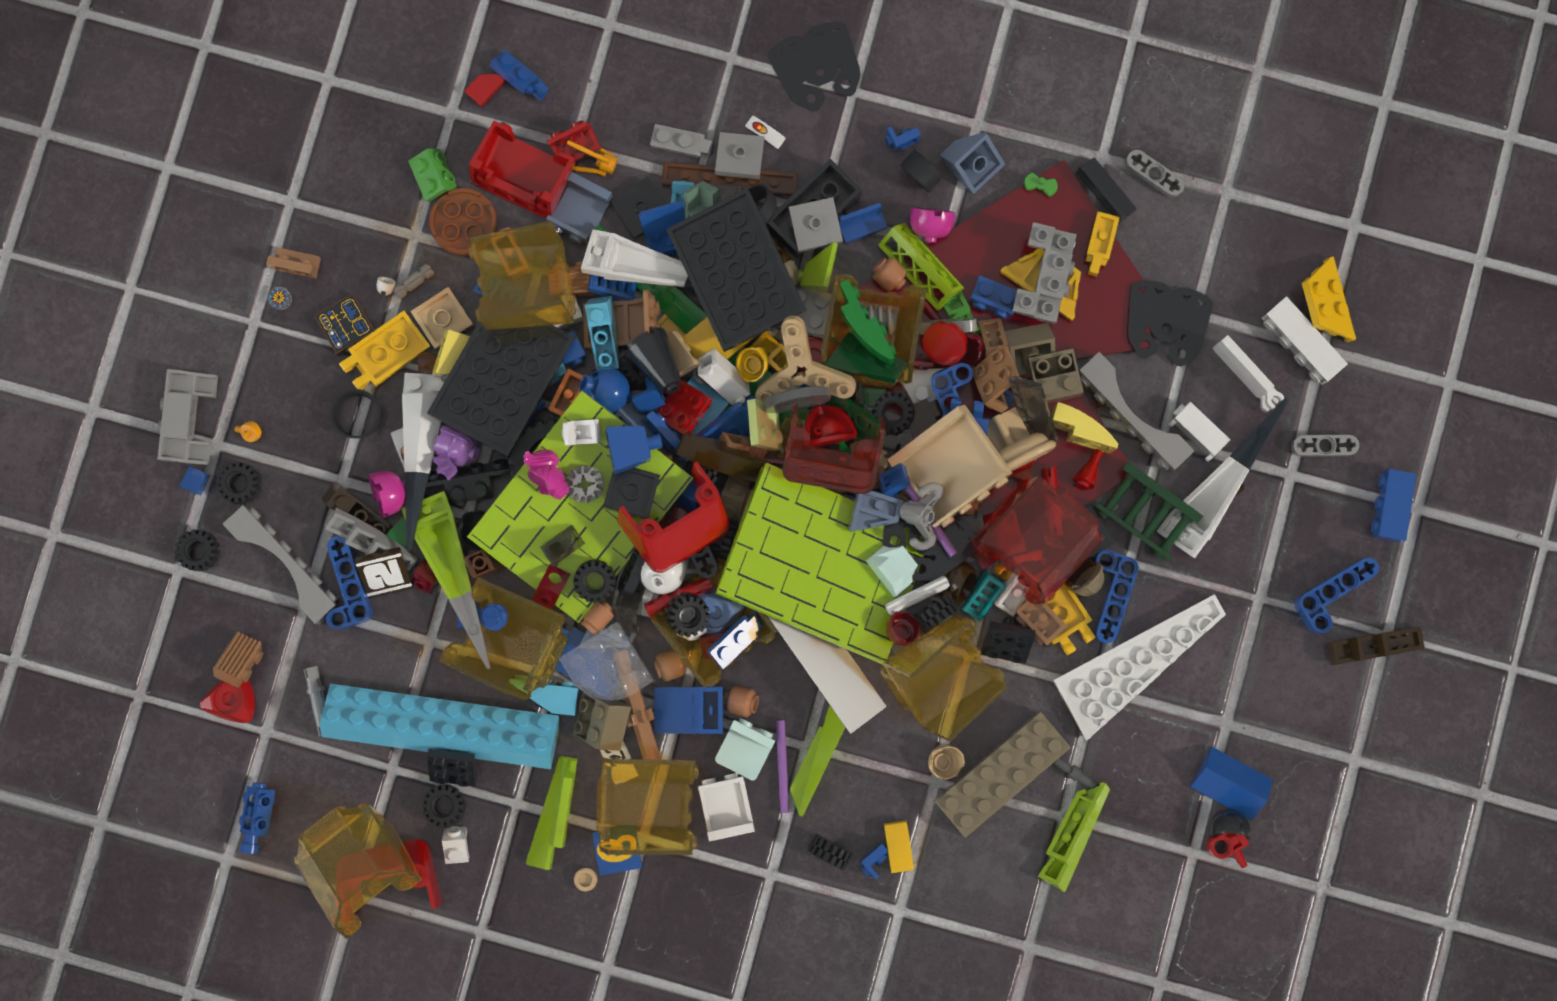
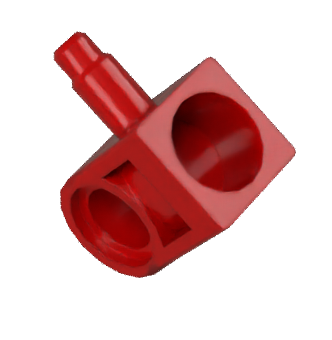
(1233, 846)

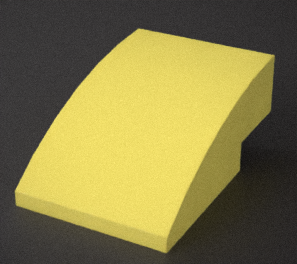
(1082, 428)

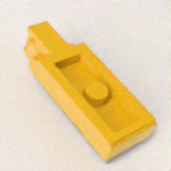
(1101, 241)

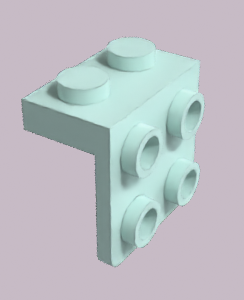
(745, 749)

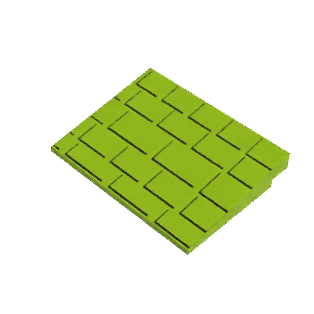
(526, 518)
(807, 568)

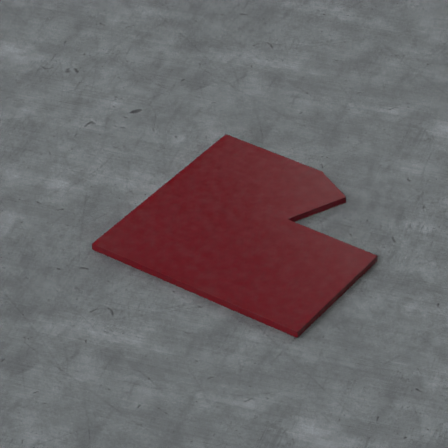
(1100, 322)

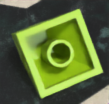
(818, 270)

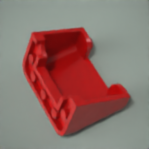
(520, 171)

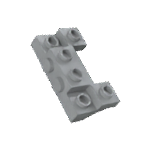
(1052, 276)
(179, 417)

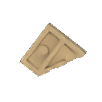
(681, 352)

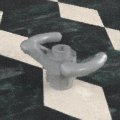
(922, 514)

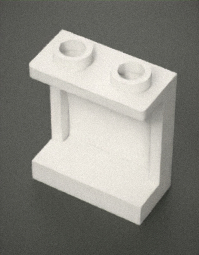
(726, 807)

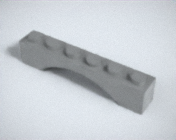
(1167, 447)
(313, 598)

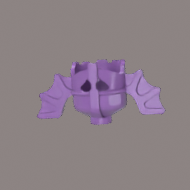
(453, 449)

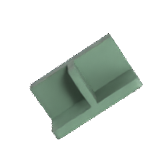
(699, 198)

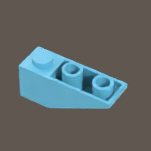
(603, 332)
(558, 699)

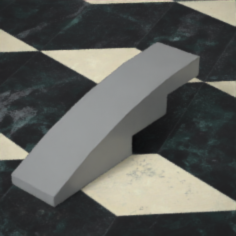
(363, 536)

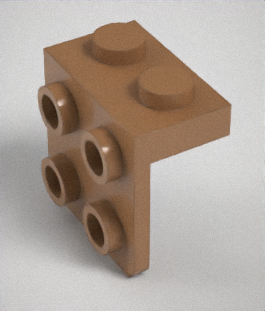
(993, 377)

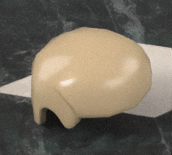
(946, 762)

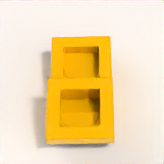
(898, 846)

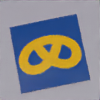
(614, 863)

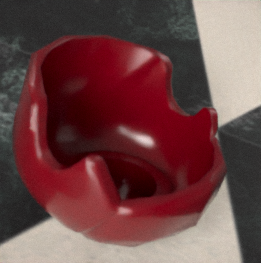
(975, 349)
(902, 628)

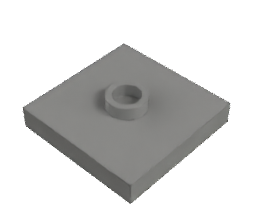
(739, 155)
(815, 224)

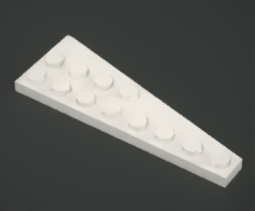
(1111, 680)

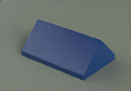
(1232, 783)

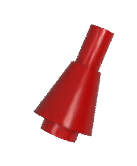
(1086, 477)

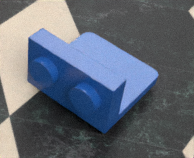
(655, 223)

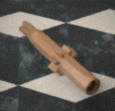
(640, 720)

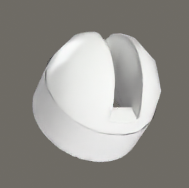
(385, 284)

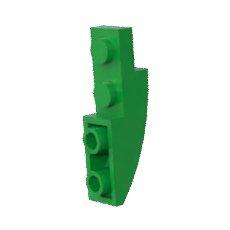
(869, 331)

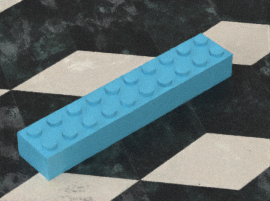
(439, 724)

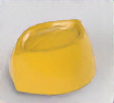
(752, 363)

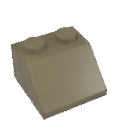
(1029, 343)

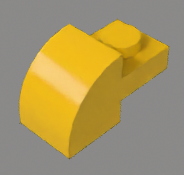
(775, 351)

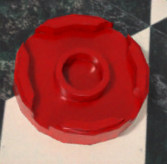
(944, 343)

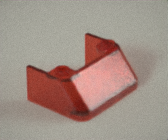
(828, 467)

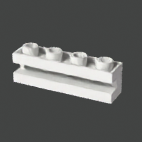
(1304, 341)

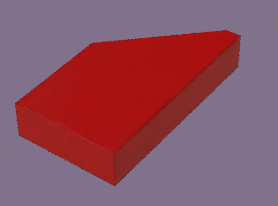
(484, 88)

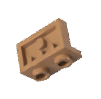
(294, 263)
(1042, 619)

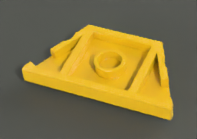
(1025, 274)
(1327, 301)

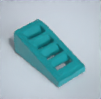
(977, 591)

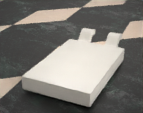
(1248, 373)

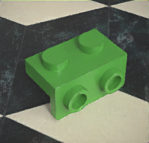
(432, 173)

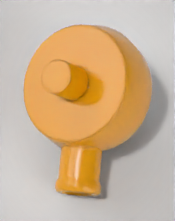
(249, 431)

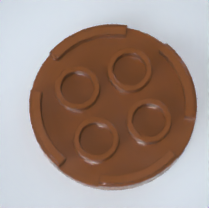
(459, 217)

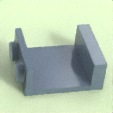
(580, 208)

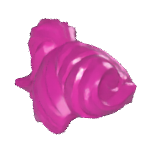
(546, 474)

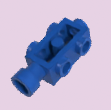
(259, 815)

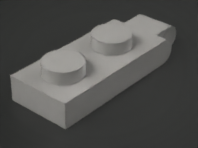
(680, 141)

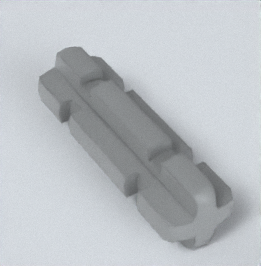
(413, 281)

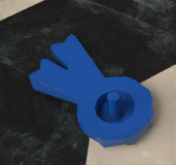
(492, 617)

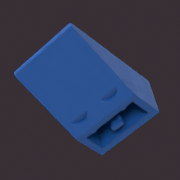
(688, 710)

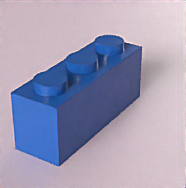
(1393, 505)

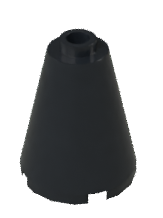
(655, 359)

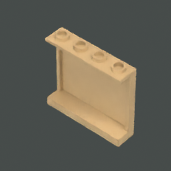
(956, 457)

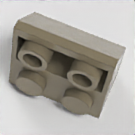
(1057, 375)
(601, 722)

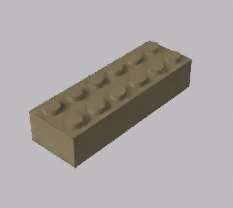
(1002, 774)

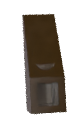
(344, 500)

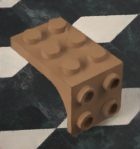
(631, 319)

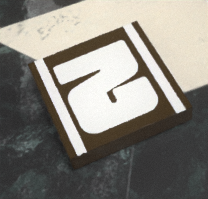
(383, 572)

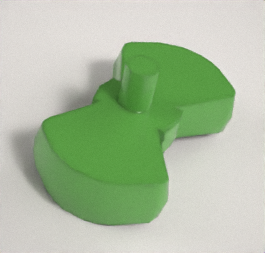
(1034, 182)

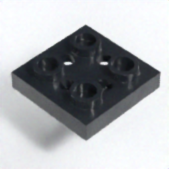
(1008, 641)
(452, 767)

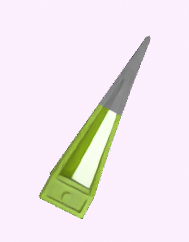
(442, 548)

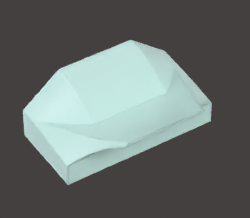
(893, 567)

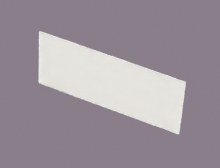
(834, 675)

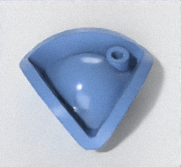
(722, 611)

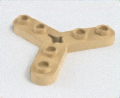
(799, 354)

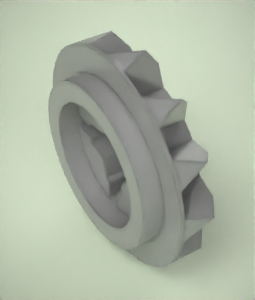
(590, 474)

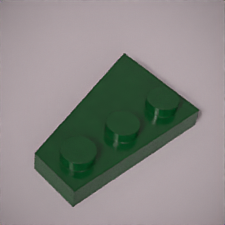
(855, 358)
(864, 422)

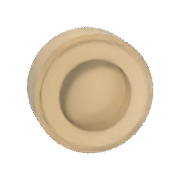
(585, 879)

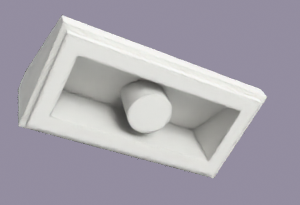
(1012, 596)

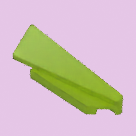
(816, 760)
(555, 815)
(1073, 836)

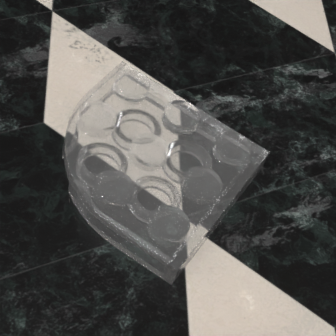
(607, 665)

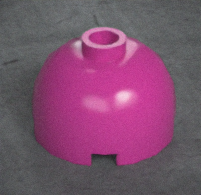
(931, 223)
(388, 492)

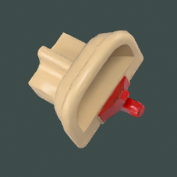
(1016, 444)

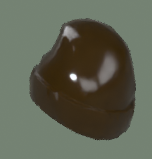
(961, 581)

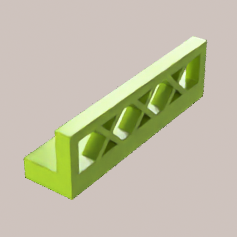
(926, 260)

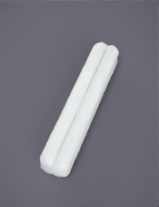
(917, 595)

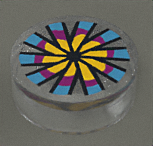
(279, 298)

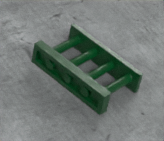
(1150, 489)

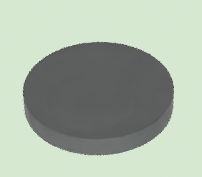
(805, 397)

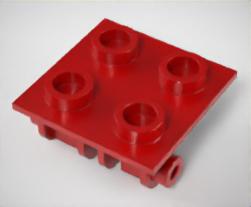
(684, 408)

